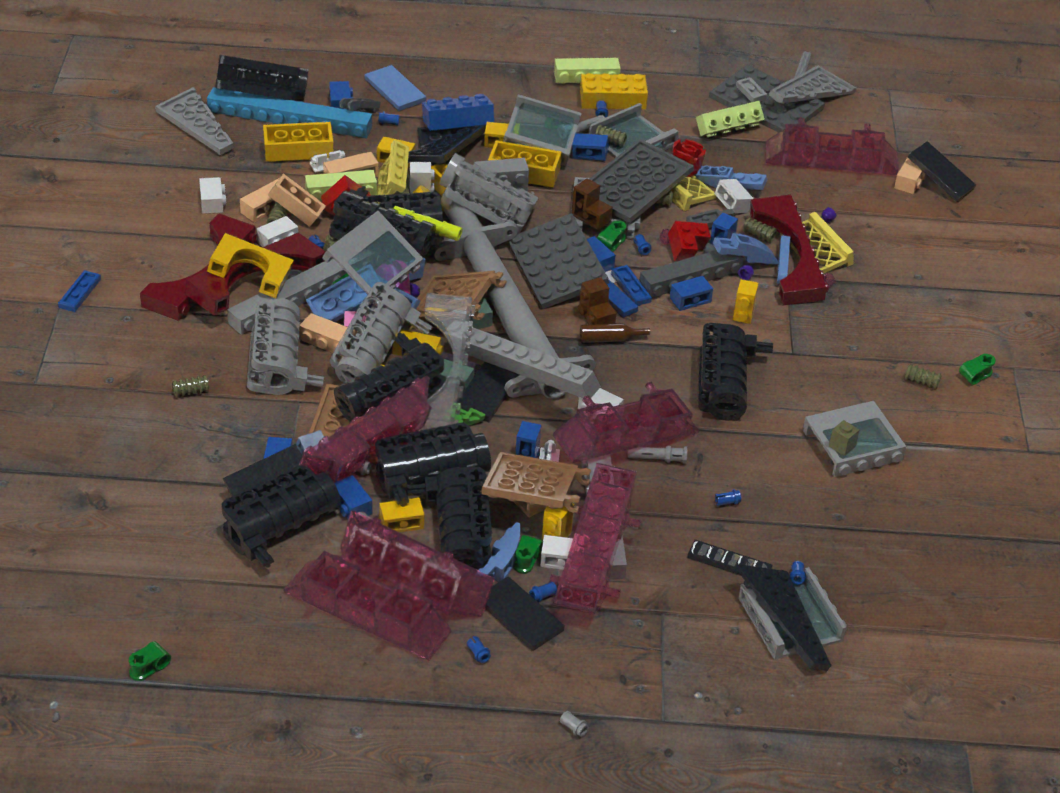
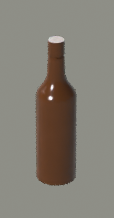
(609, 333)

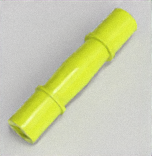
(442, 228)

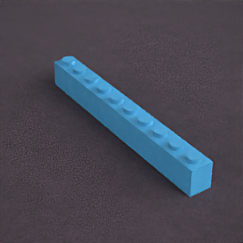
(288, 111)

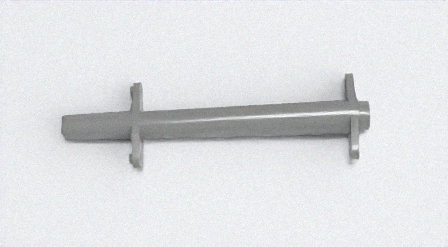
(509, 304)

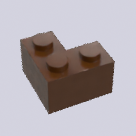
(587, 205)
(595, 303)

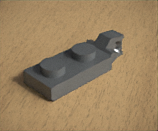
(708, 216)

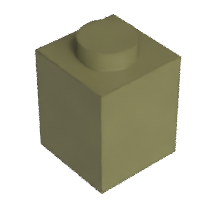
(844, 437)

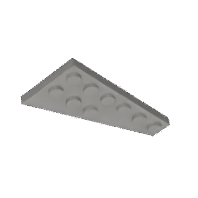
(811, 85)
(196, 119)

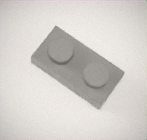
(751, 89)

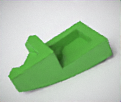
(470, 417)

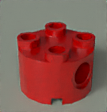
(690, 152)

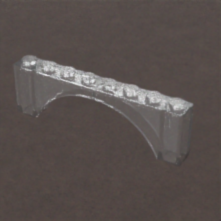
(453, 318)

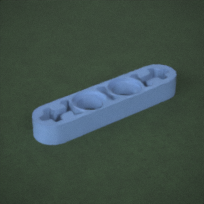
(783, 258)

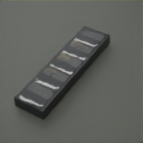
(721, 557)

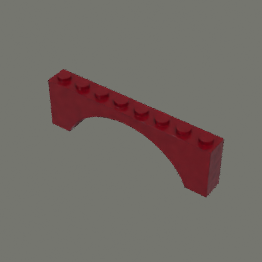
(806, 280)
(213, 291)
(171, 297)

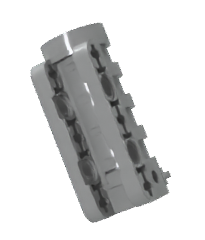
(486, 193)
(375, 335)
(277, 350)

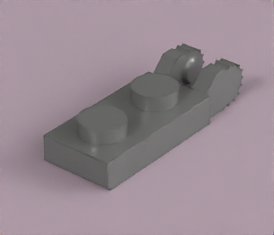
(359, 104)

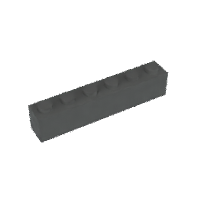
(710, 265)

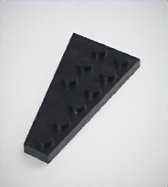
(441, 151)
(783, 606)

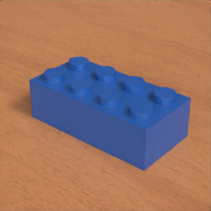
(457, 112)

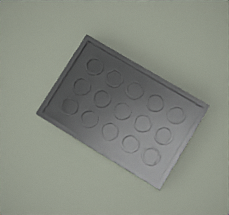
(774, 113)
(639, 179)
(556, 260)

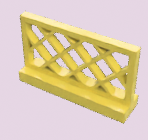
(394, 170)
(684, 198)
(829, 239)

